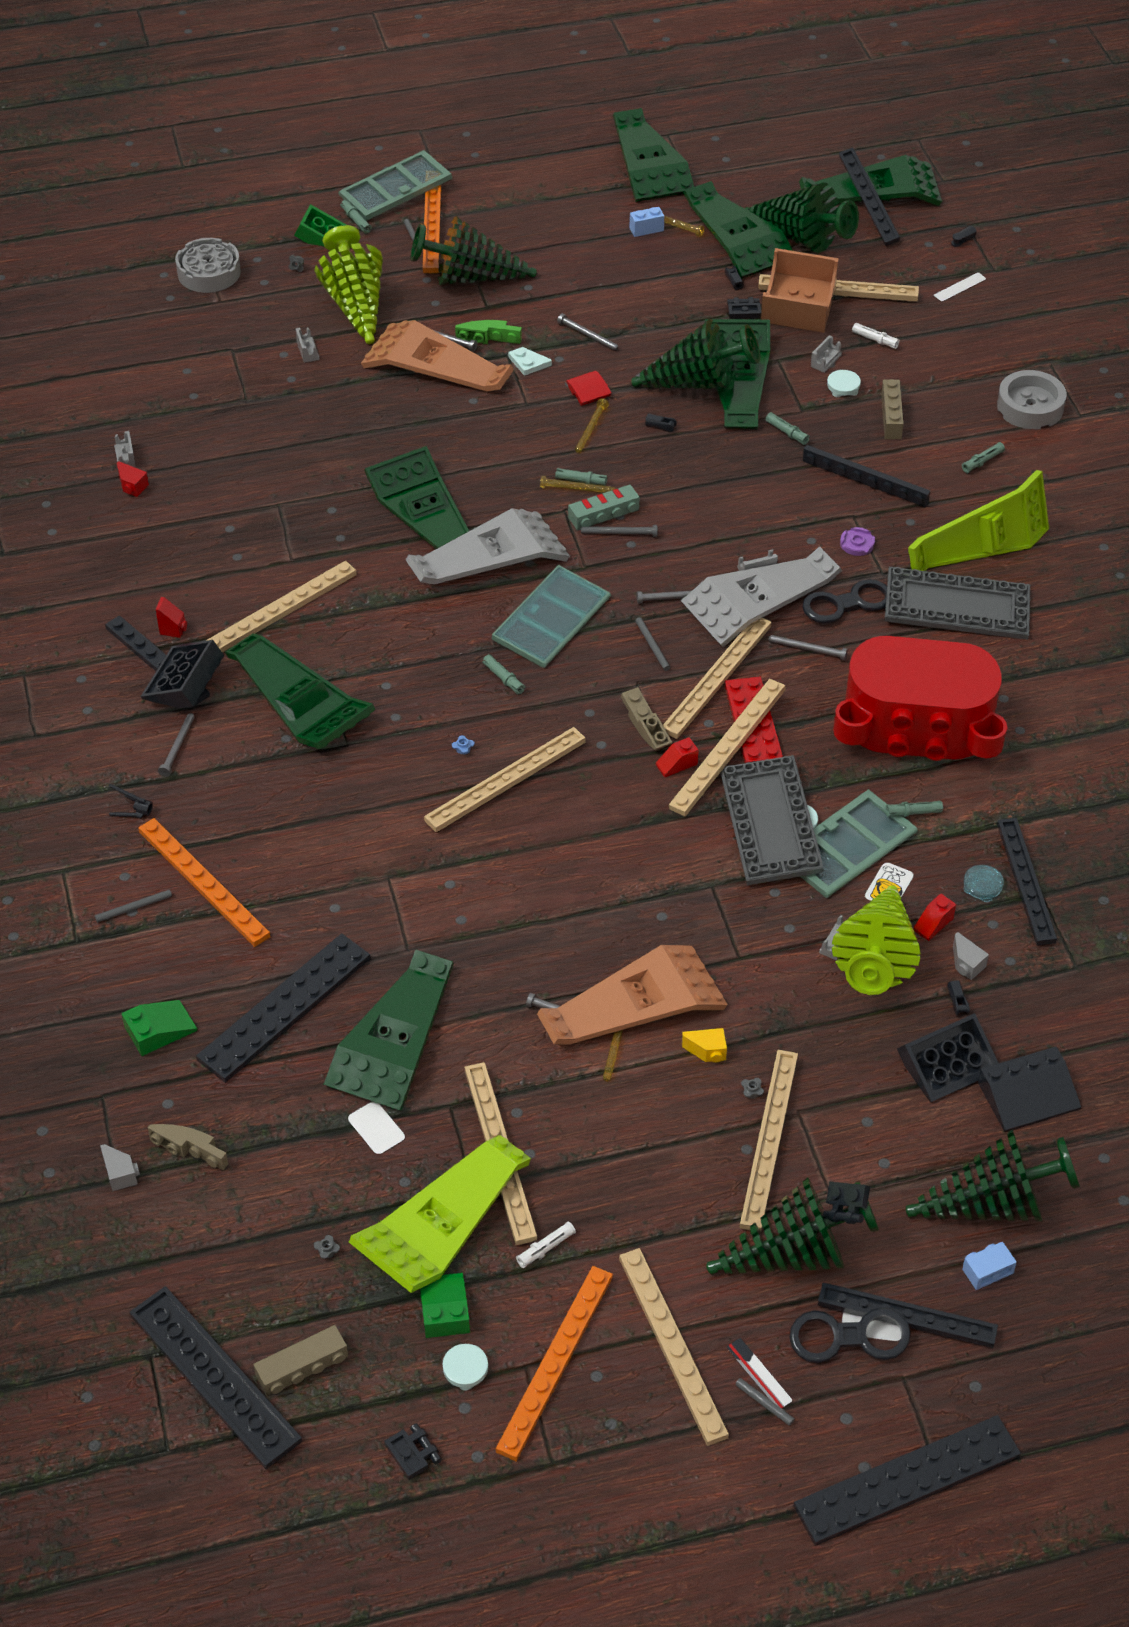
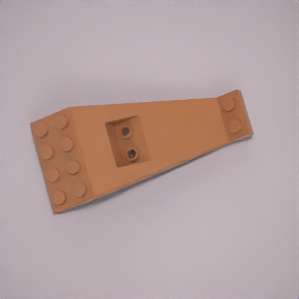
(430, 353)
(647, 990)

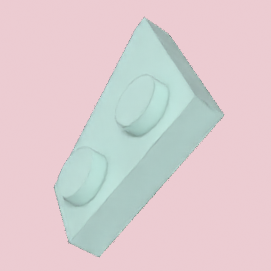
(528, 361)

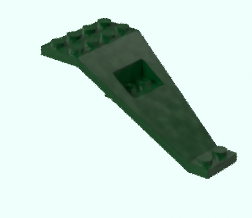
(653, 175)
(891, 179)
(748, 249)
(743, 399)
(414, 481)
(302, 699)
(381, 1064)

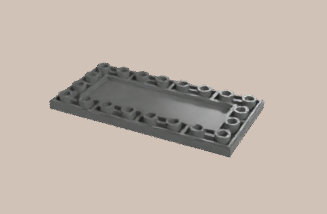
(958, 603)
(771, 820)

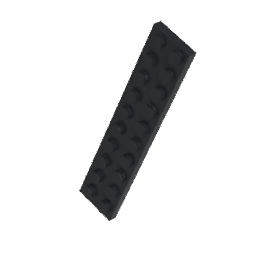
(282, 1008)
(216, 1377)
(906, 1480)

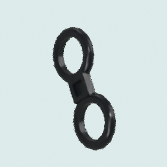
(844, 602)
(850, 1335)

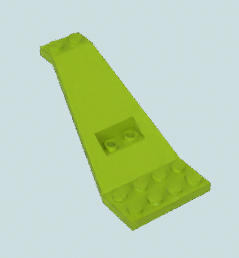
(994, 529)
(432, 1227)

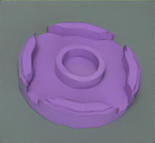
(857, 541)

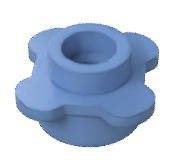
(463, 745)

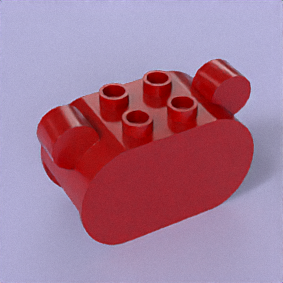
(922, 699)

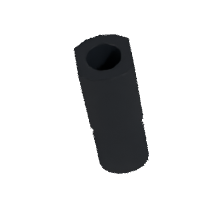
(963, 236)
(734, 278)
(664, 423)
(958, 997)

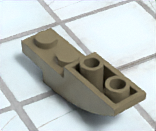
(644, 720)
(186, 1140)

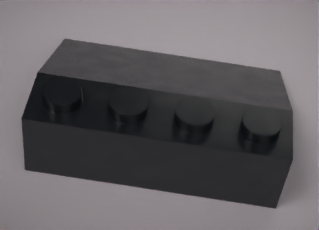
(184, 674)
(948, 1057)
(1029, 1089)

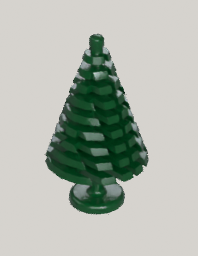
(808, 218)
(469, 256)
(700, 360)
(999, 1183)
(787, 1238)

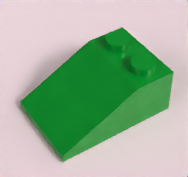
(315, 226)
(157, 1024)
(445, 1306)

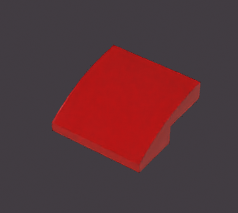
(589, 387)

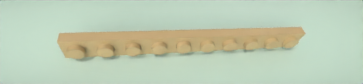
(864, 289)
(284, 606)
(715, 677)
(727, 747)
(504, 779)
(492, 1126)
(769, 1139)
(673, 1347)

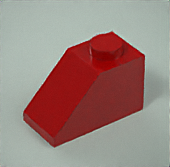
(132, 479)
(170, 619)
(678, 757)
(935, 917)

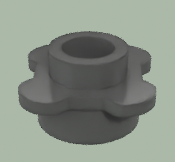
(300, 263)
(752, 1092)
(326, 1252)

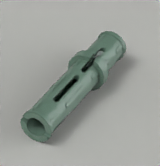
(352, 212)
(792, 431)
(978, 459)
(589, 478)
(508, 679)
(913, 808)

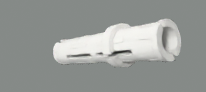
(881, 338)
(544, 1246)

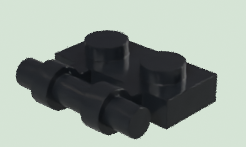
(744, 308)
(846, 1194)
(406, 1453)

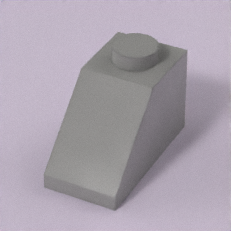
(968, 957)
(119, 1168)

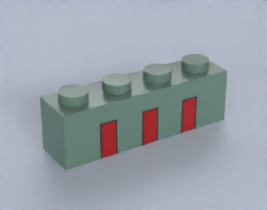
(603, 507)

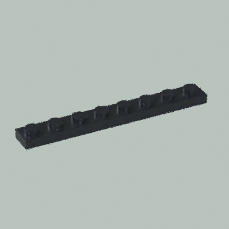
(869, 196)
(866, 476)
(141, 646)
(1026, 881)
(917, 1316)

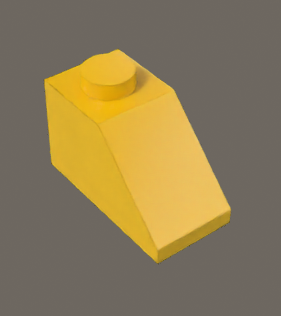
(706, 1044)

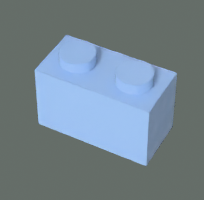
(646, 221)
(989, 1265)

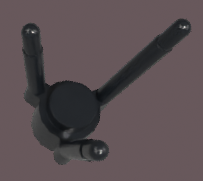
(141, 805)

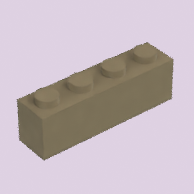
(892, 409)
(301, 1360)

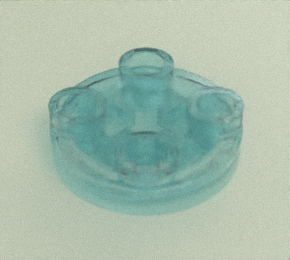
(983, 882)

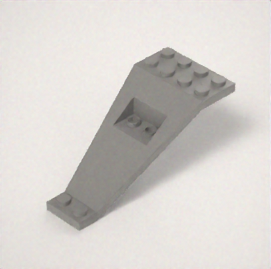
(495, 544)
(729, 605)

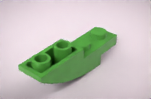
(487, 330)

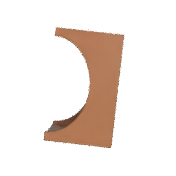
(800, 290)

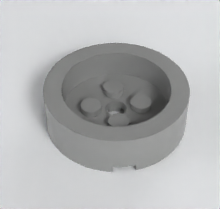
(210, 276)
(1031, 386)

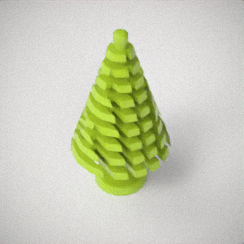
(352, 280)
(877, 945)

